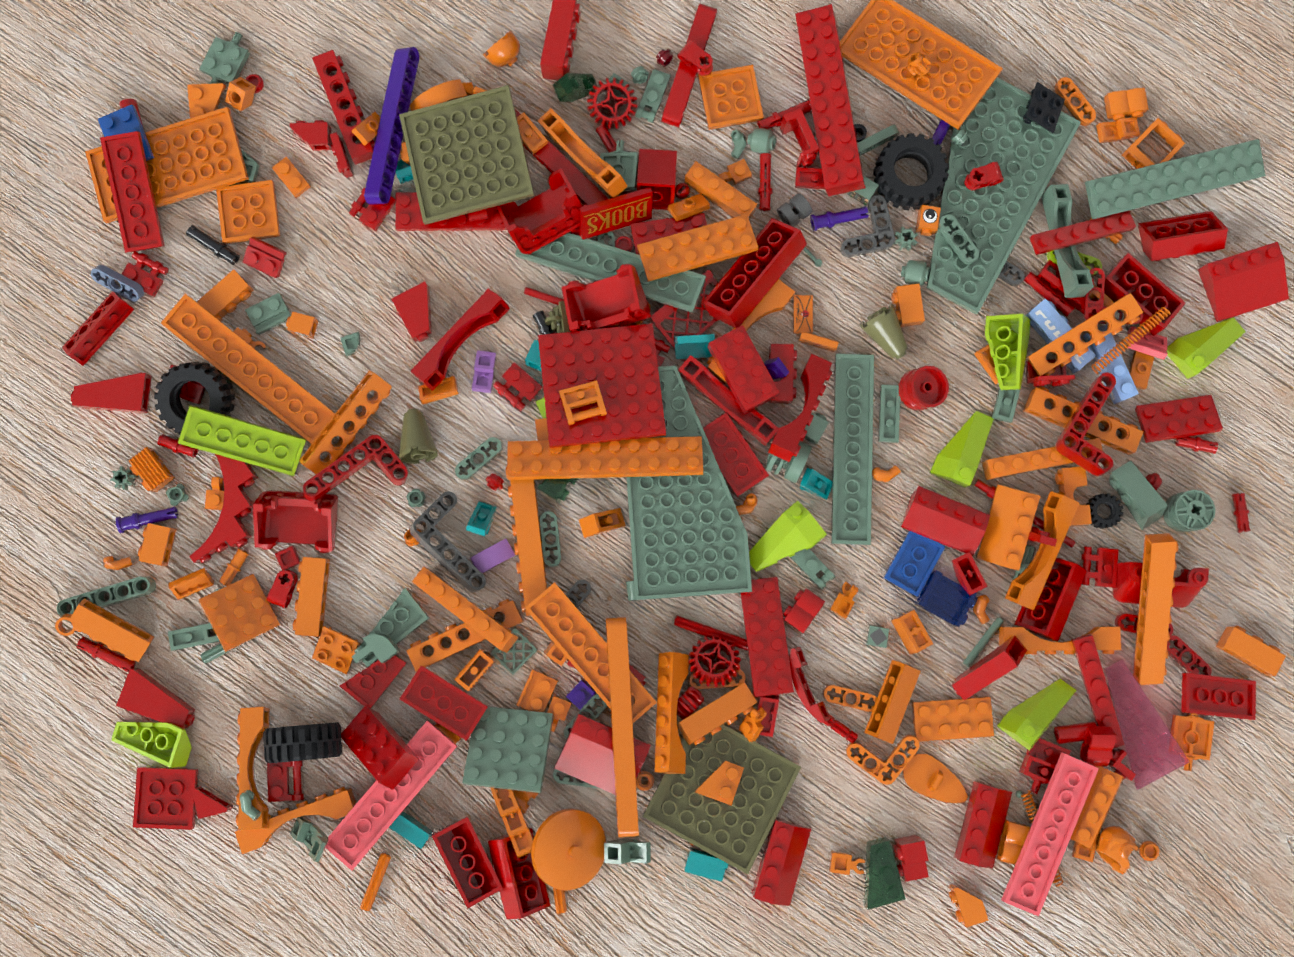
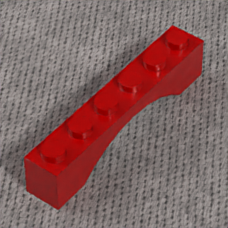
(485, 311)
(716, 392)
(787, 437)

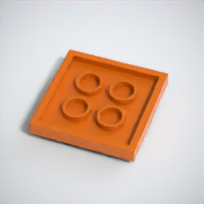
(730, 97)
(248, 211)
(239, 612)

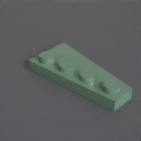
(399, 621)

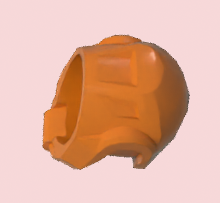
(1115, 846)

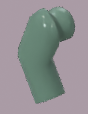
(739, 142)
(246, 805)

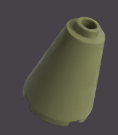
(886, 331)
(416, 439)

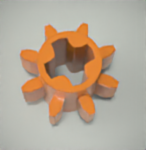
(919, 64)

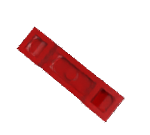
(802, 688)

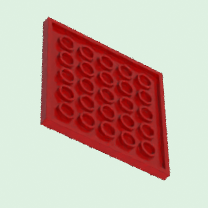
(627, 377)

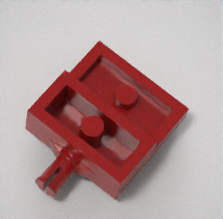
(1041, 762)

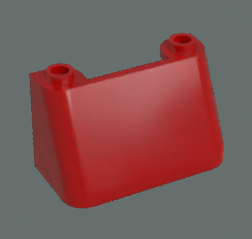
(544, 216)
(606, 302)
(293, 519)
(1186, 587)

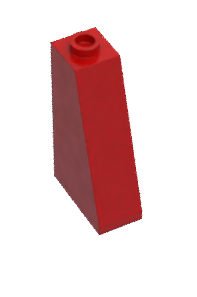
(117, 394)
(990, 668)
(151, 699)

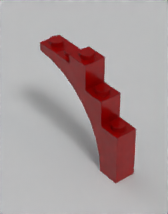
(235, 505)

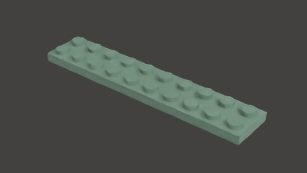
(1175, 179)
(599, 261)
(852, 449)

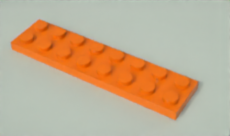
(583, 646)

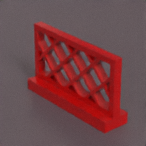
(667, 310)

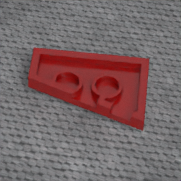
(373, 681)

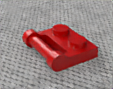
(279, 781)

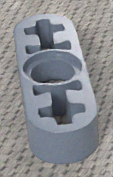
(129, 288)

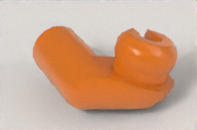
(883, 475)
(748, 505)
(979, 608)

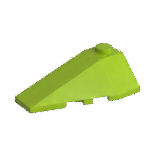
(1008, 345)
(1200, 348)
(962, 454)
(789, 534)
(1033, 716)
(157, 741)

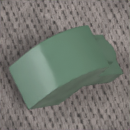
(380, 645)
(627, 851)

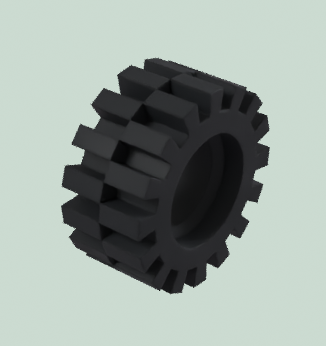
(1114, 506)

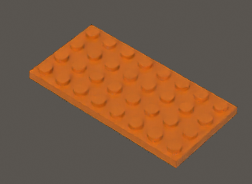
(890, 34)
(187, 161)

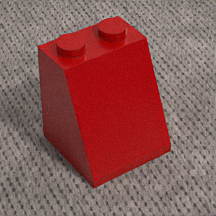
(658, 172)

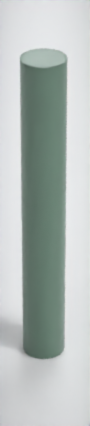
(983, 642)

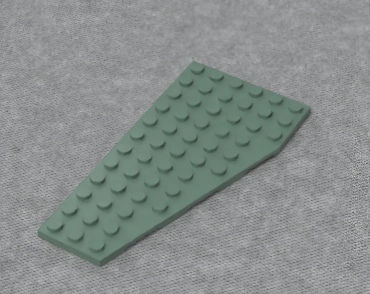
(995, 213)
(685, 526)

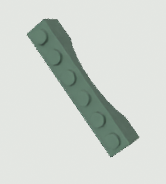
(1073, 273)

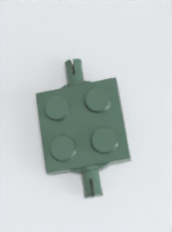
(224, 60)
(624, 163)

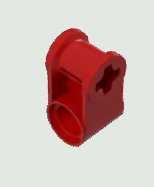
(694, 56)
(984, 176)
(282, 591)

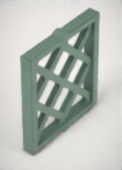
(503, 662)

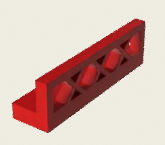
(1055, 284)
(97, 328)

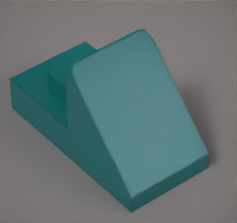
(816, 484)
(481, 519)

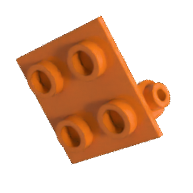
(335, 649)

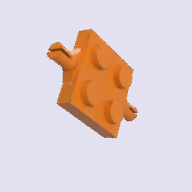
(1193, 737)

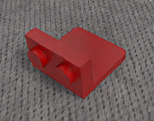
(1057, 378)

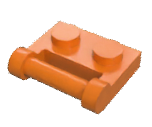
(581, 396)

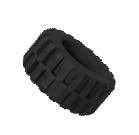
(921, 150)
(172, 383)
(302, 742)

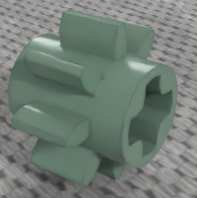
(910, 241)
(128, 481)

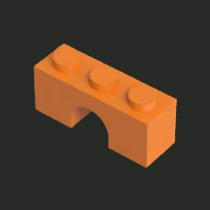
(1068, 480)

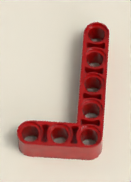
(1083, 422)
(355, 465)

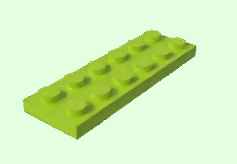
(241, 440)

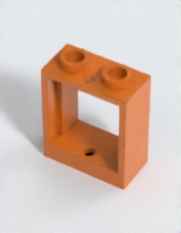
(1138, 159)

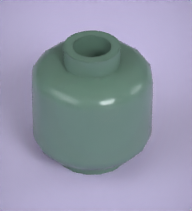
(762, 140)
(915, 272)

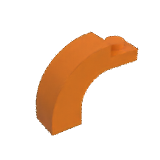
(442, 93)

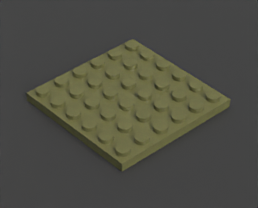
(466, 155)
(720, 829)

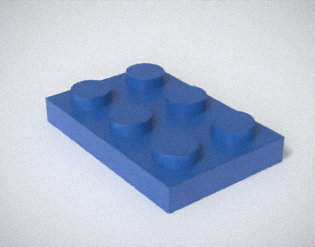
(125, 121)
(914, 563)

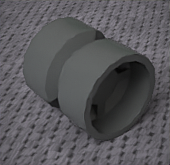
(794, 210)

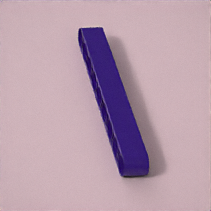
(390, 130)

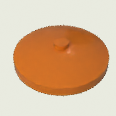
(568, 849)

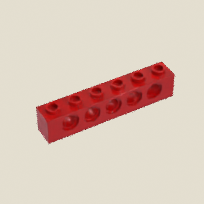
(325, 64)

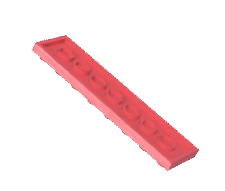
(382, 805)
(1049, 834)

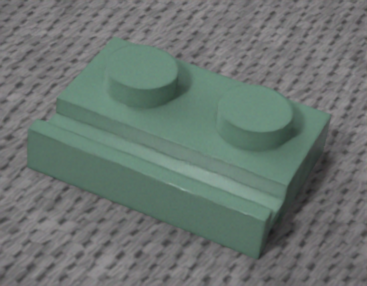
(268, 313)

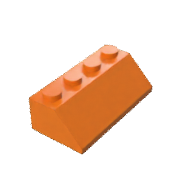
(1008, 527)

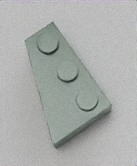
(1138, 494)

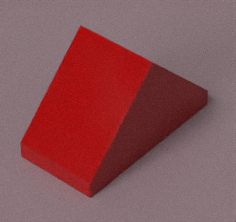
(968, 574)
(208, 804)

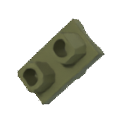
(558, 319)

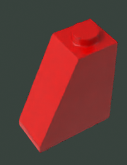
(415, 311)

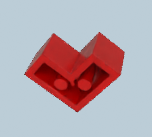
(911, 857)

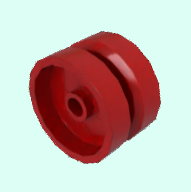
(923, 388)

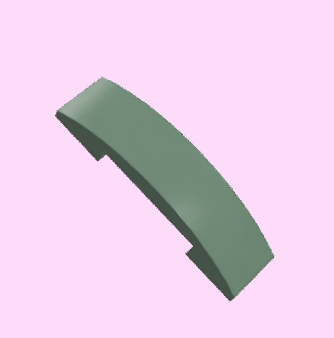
(311, 836)

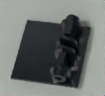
(1043, 108)

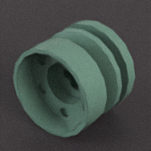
(794, 467)
(1179, 514)

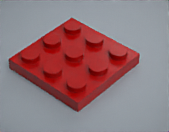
(165, 798)

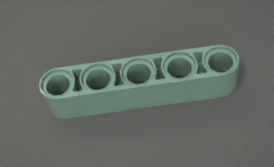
(115, 592)

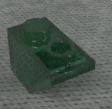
(574, 86)

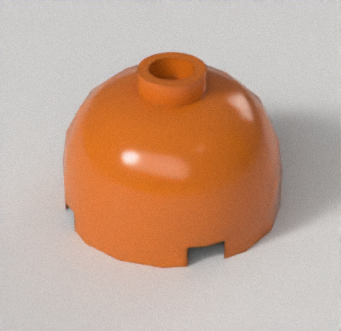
(504, 51)

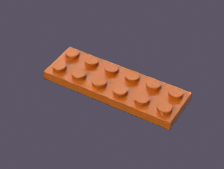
(697, 247)

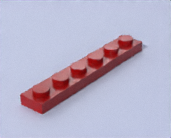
(1082, 232)
(1096, 684)

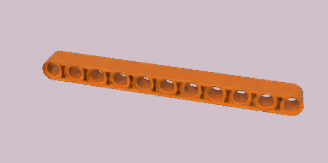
(622, 727)

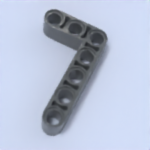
(445, 545)

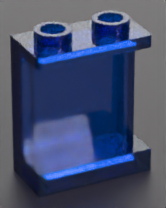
(946, 599)

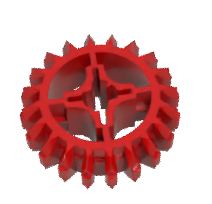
(620, 101)
(721, 663)

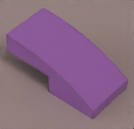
(484, 371)
(492, 556)

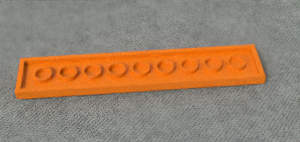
(248, 368)
(606, 459)

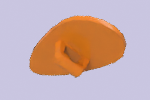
(933, 779)

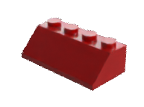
(1182, 236)
(945, 520)
(1054, 602)
(983, 825)
(467, 862)
(781, 862)
(522, 888)

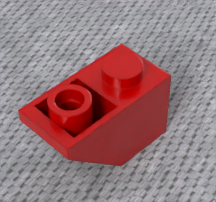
(313, 134)

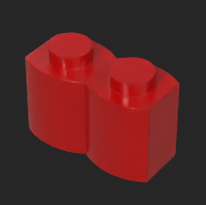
(803, 610)
(1098, 745)

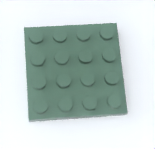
(509, 750)

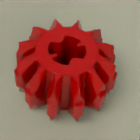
(689, 702)

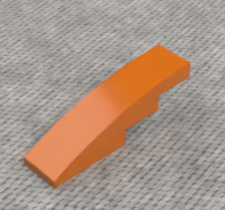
(513, 820)

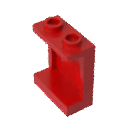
(796, 122)

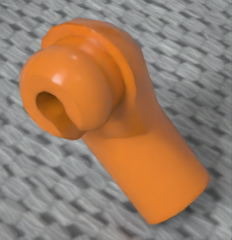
(109, 563)

